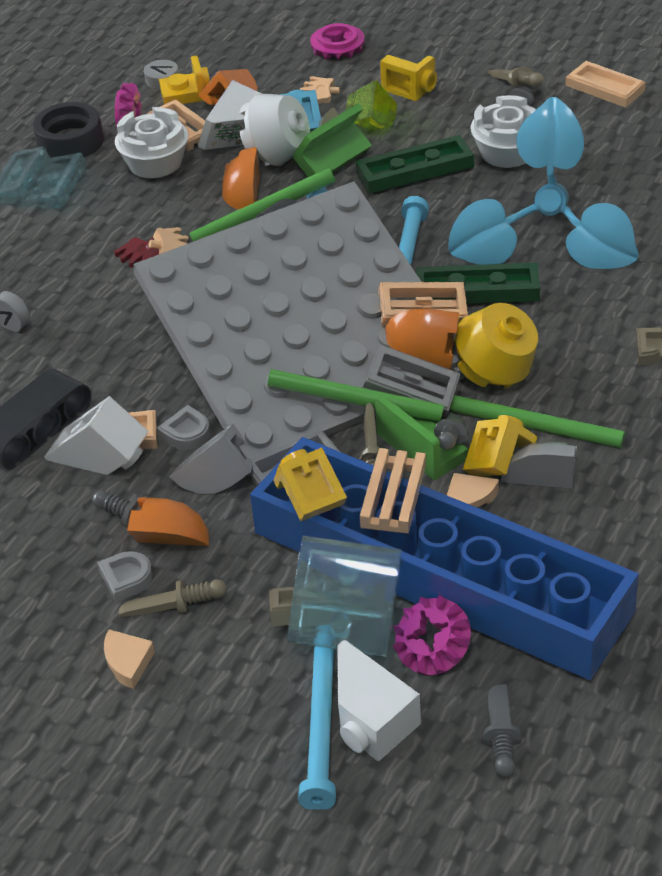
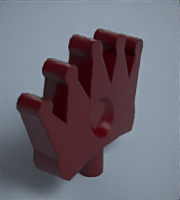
(136, 250)

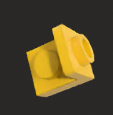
(408, 78)
(185, 87)
(494, 445)
(309, 483)

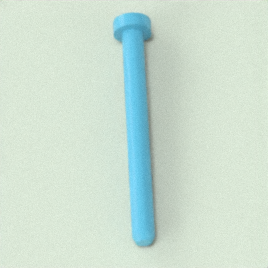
(413, 211)
(317, 789)

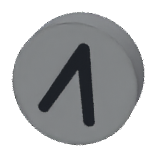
(158, 70)
(13, 312)

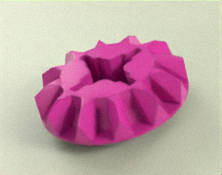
(337, 41)
(127, 101)
(449, 643)

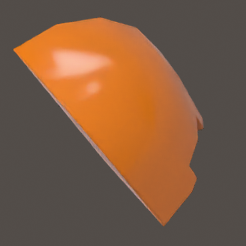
(220, 82)
(241, 179)
(424, 334)
(167, 523)

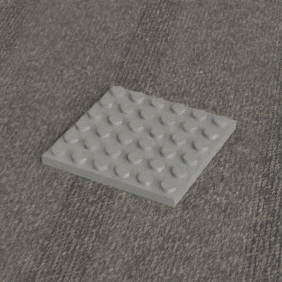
(283, 297)

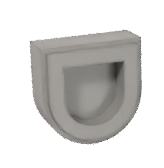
(185, 429)
(126, 574)

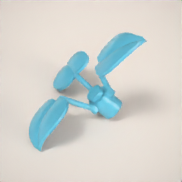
(549, 139)

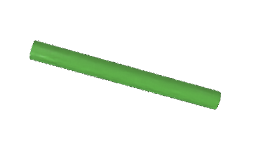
(251, 211)
(351, 394)
(540, 421)

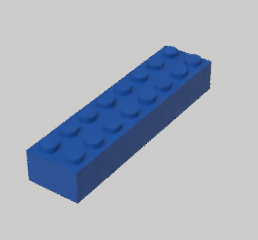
(501, 574)

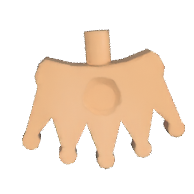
(323, 88)
(168, 239)

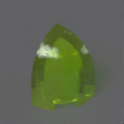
(377, 106)

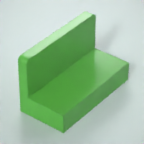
(332, 144)
(414, 436)

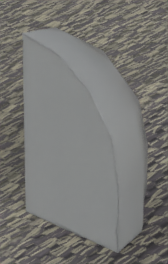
(214, 464)
(543, 465)

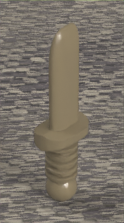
(518, 76)
(370, 453)
(174, 599)

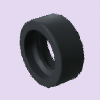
(66, 116)

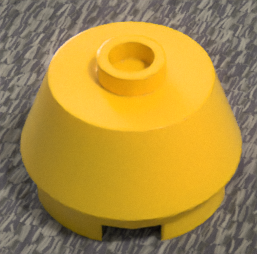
(496, 345)

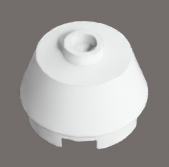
(274, 127)
(497, 129)
(152, 142)

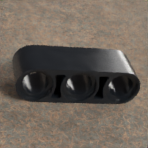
(37, 413)

